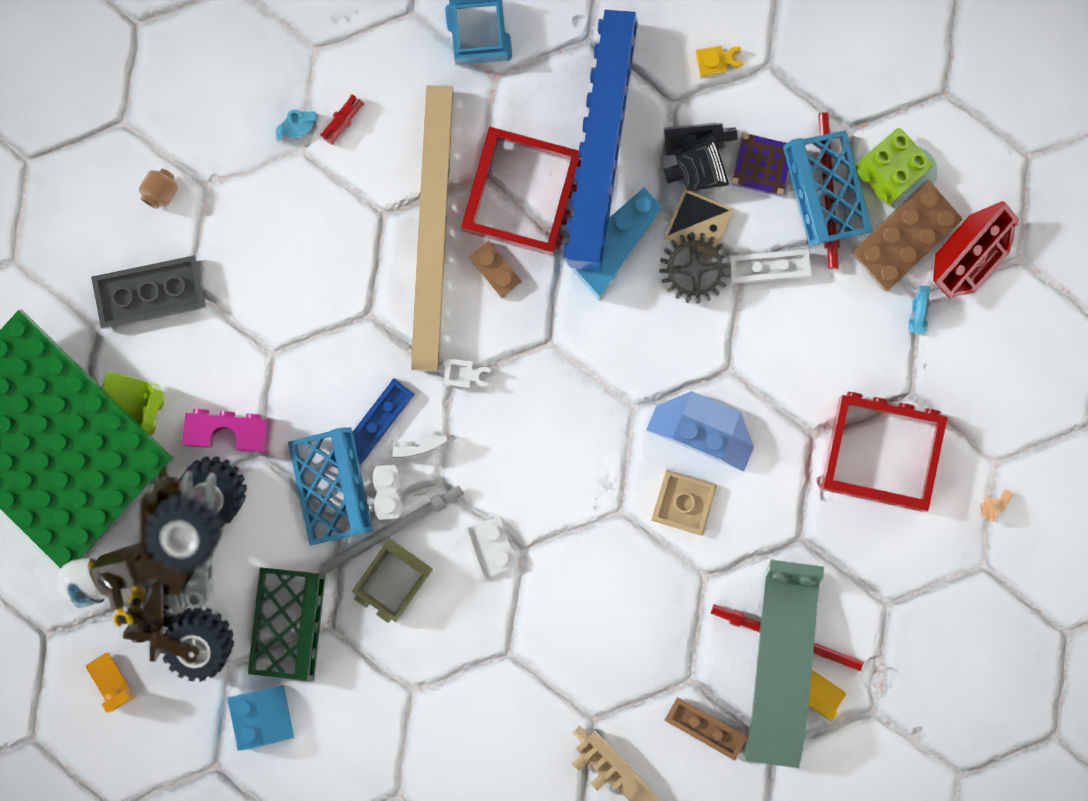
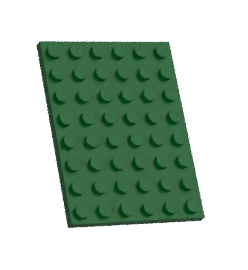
(65, 446)

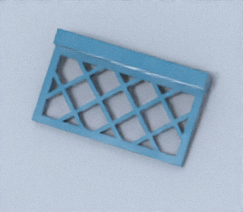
(806, 188)
(351, 485)

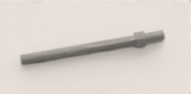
(437, 504)

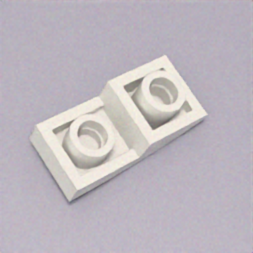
(428, 443)

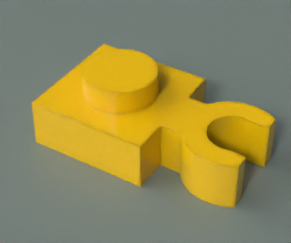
(714, 62)

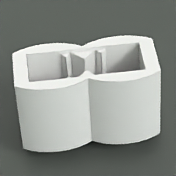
(388, 501)

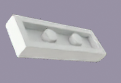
(770, 266)

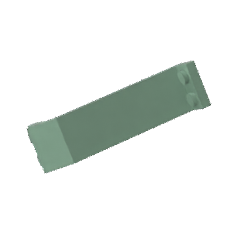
(784, 664)

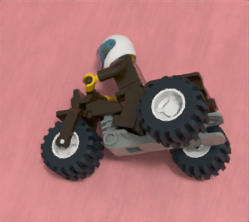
(176, 549)

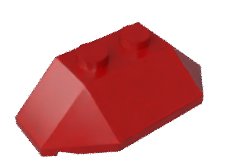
(975, 250)

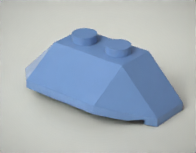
(704, 428)

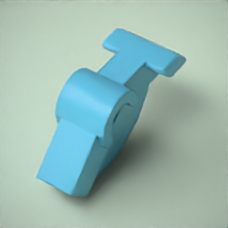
(296, 124)
(919, 306)

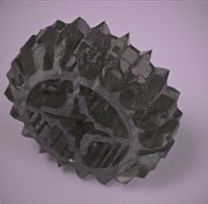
(697, 290)

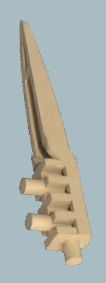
(610, 767)

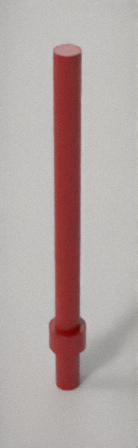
(826, 160)
(737, 618)

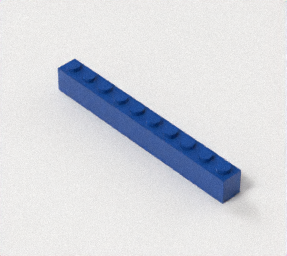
(602, 140)

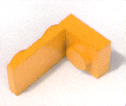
(110, 682)

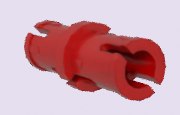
(341, 119)

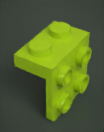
(893, 166)
(136, 397)

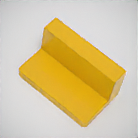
(824, 696)

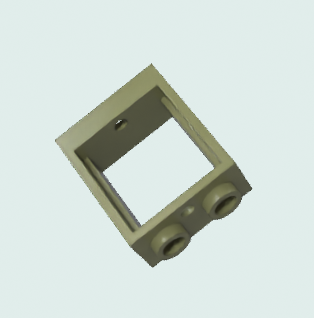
(365, 598)

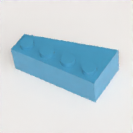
(623, 234)

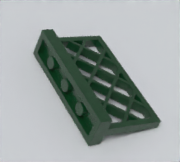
(309, 624)

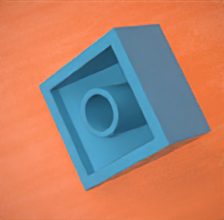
(260, 717)

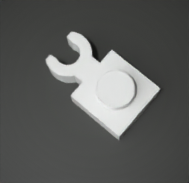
(460, 374)

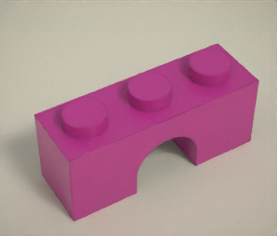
(249, 431)

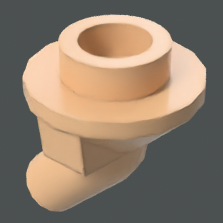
(992, 507)

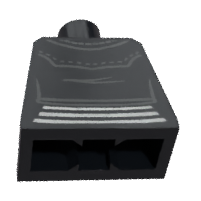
(698, 165)

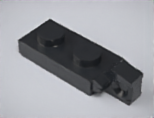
(681, 136)

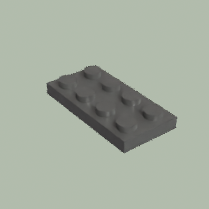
(148, 292)

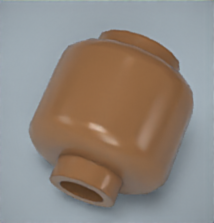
(158, 188)

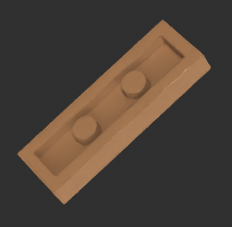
(705, 728)

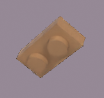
(495, 269)

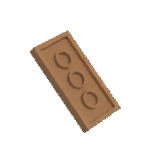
(906, 235)

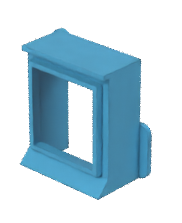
(482, 54)

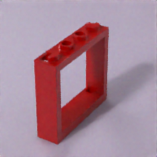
(562, 214)
(903, 410)

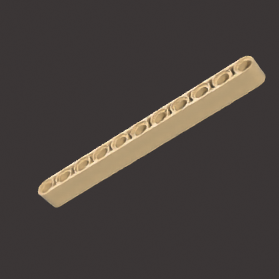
(432, 228)

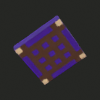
(761, 165)

